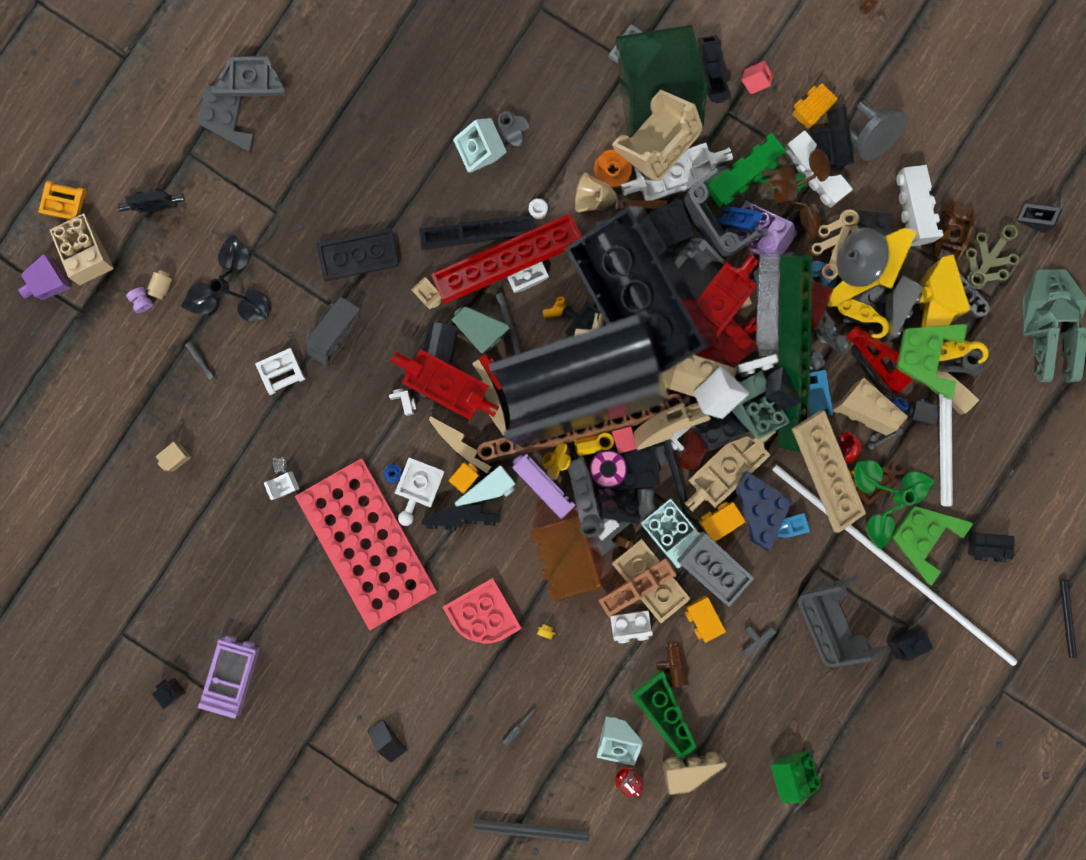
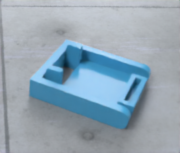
(820, 393)

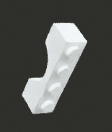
(830, 190)

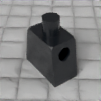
(912, 643)

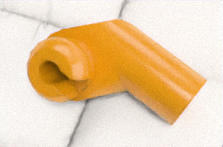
(557, 309)

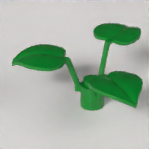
(915, 489)

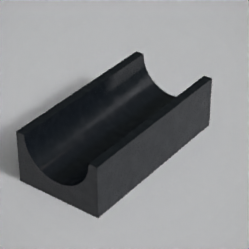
(636, 275)
(581, 381)

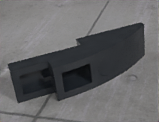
(453, 517)

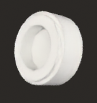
(538, 208)

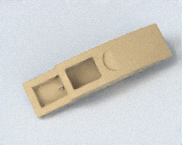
(666, 423)

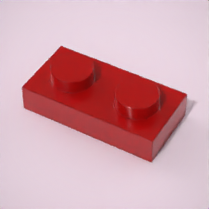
(485, 362)

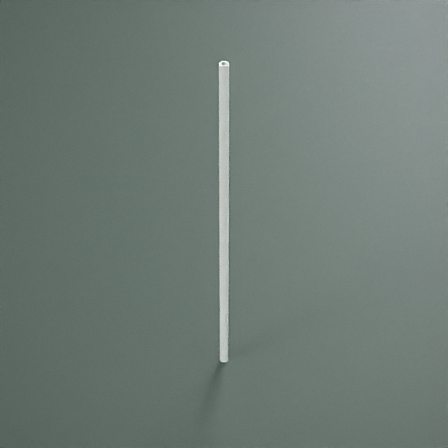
(901, 570)

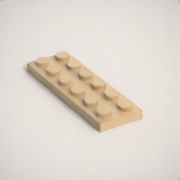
(829, 471)

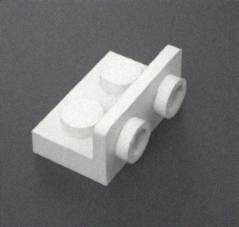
(630, 626)

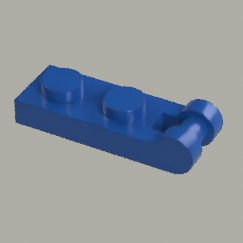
(739, 218)

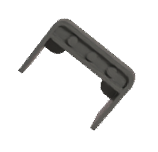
(694, 202)
(830, 628)

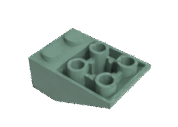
(758, 412)

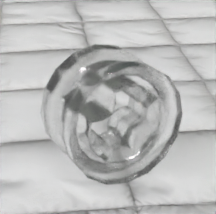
(280, 464)

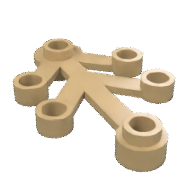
(836, 240)

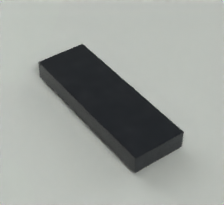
(840, 137)

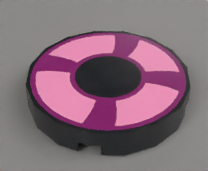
(608, 468)

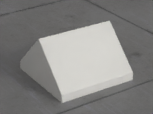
(719, 394)

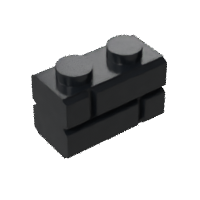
(991, 545)

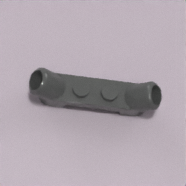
(965, 364)
(587, 506)
(646, 507)

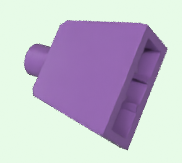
(43, 279)

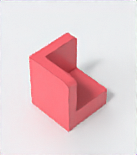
(757, 77)
(624, 440)

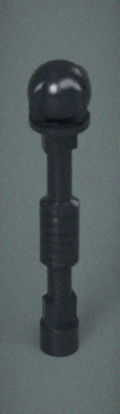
(871, 375)

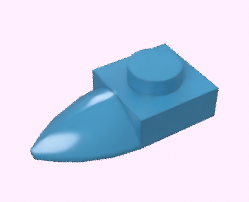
(794, 526)

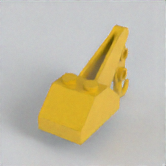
(898, 244)
(944, 302)

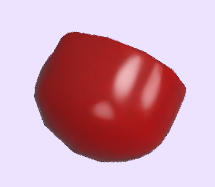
(850, 446)

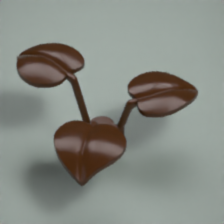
(785, 180)

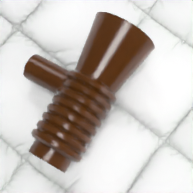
(675, 663)

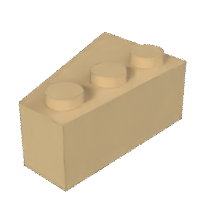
(871, 407)

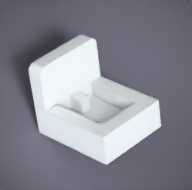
(408, 403)
(675, 443)
(281, 485)

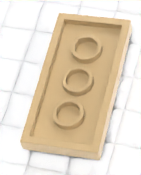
(662, 600)

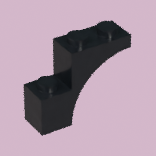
(713, 66)

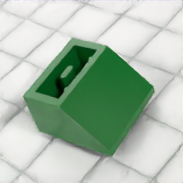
(795, 777)

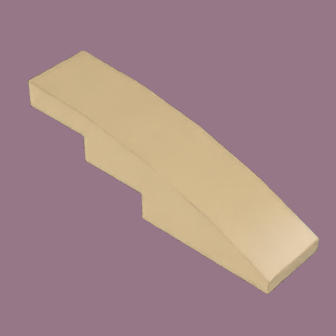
(492, 396)
(455, 440)

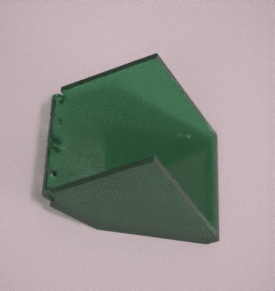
(659, 61)

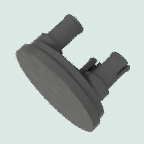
(880, 133)

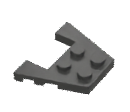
(221, 117)

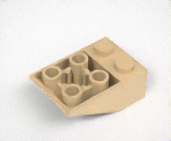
(80, 250)
(690, 772)

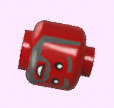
(629, 782)

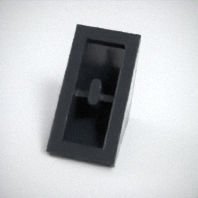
(1039, 217)
(781, 389)
(386, 742)

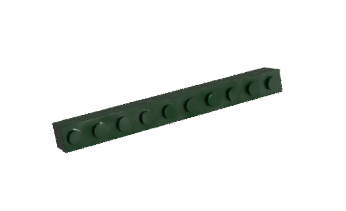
(795, 337)

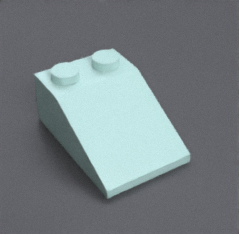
(492, 486)

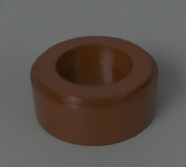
(623, 541)

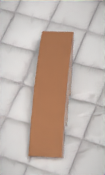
(637, 587)

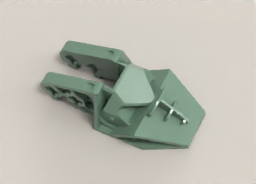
(1049, 300)

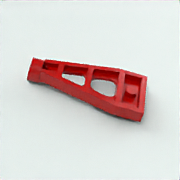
(895, 380)

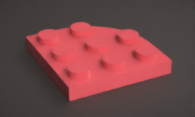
(482, 614)

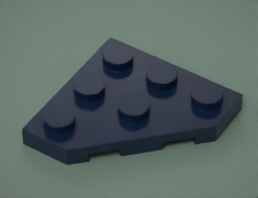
(762, 509)

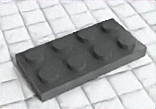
(715, 569)

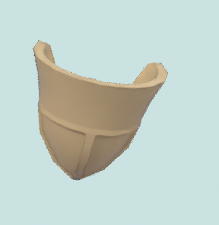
(593, 194)

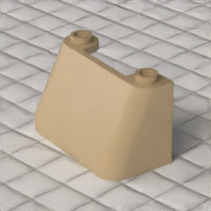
(662, 136)

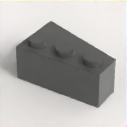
(331, 329)

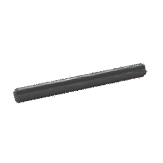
(530, 830)

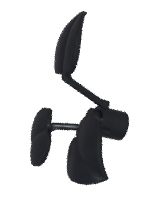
(201, 297)

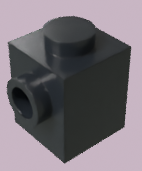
(923, 412)
(168, 692)

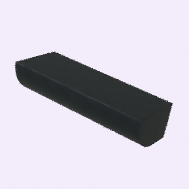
(440, 343)

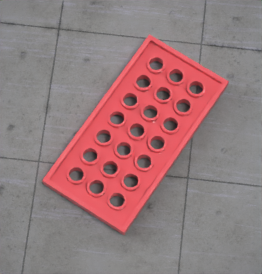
(345, 566)

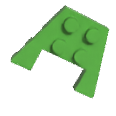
(921, 355)
(920, 533)

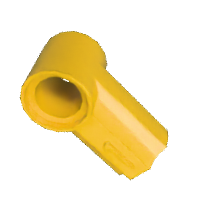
(592, 444)

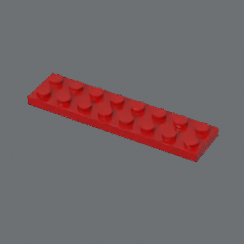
(506, 258)

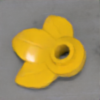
(556, 461)

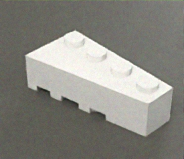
(918, 205)

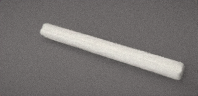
(946, 451)

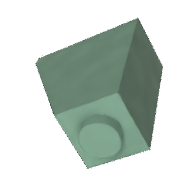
(480, 328)

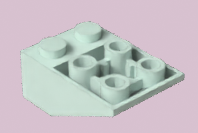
(670, 531)

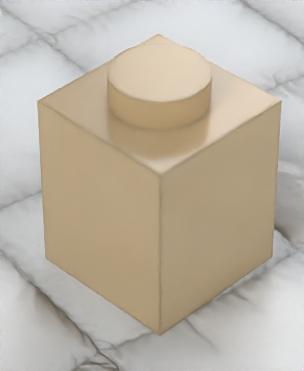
(173, 457)

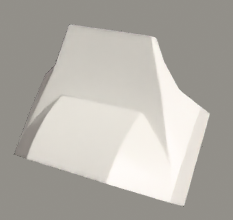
(528, 277)

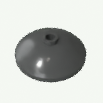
(869, 260)

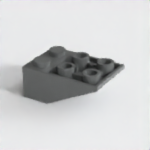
(899, 304)

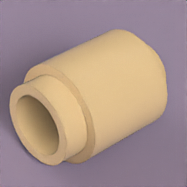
(159, 284)

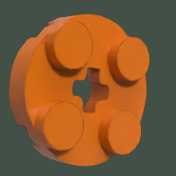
(604, 162)

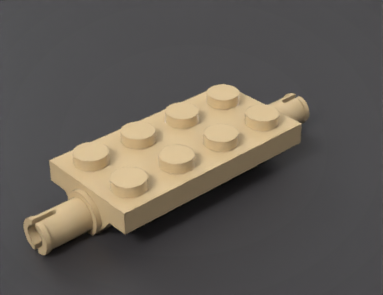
(723, 470)

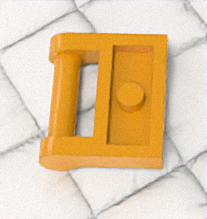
(59, 206)

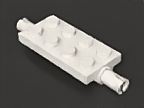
(685, 172)

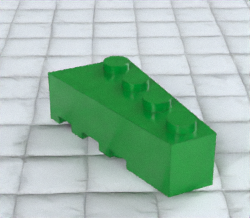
(746, 171)
(659, 706)

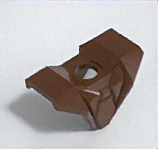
(961, 218)

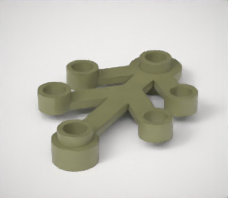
(989, 259)

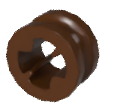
(868, 5)

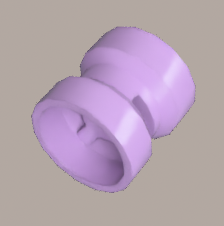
(139, 300)

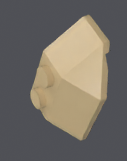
(692, 373)

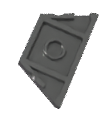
(248, 78)

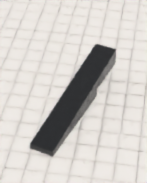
(474, 232)

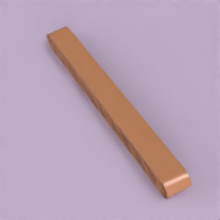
(590, 431)

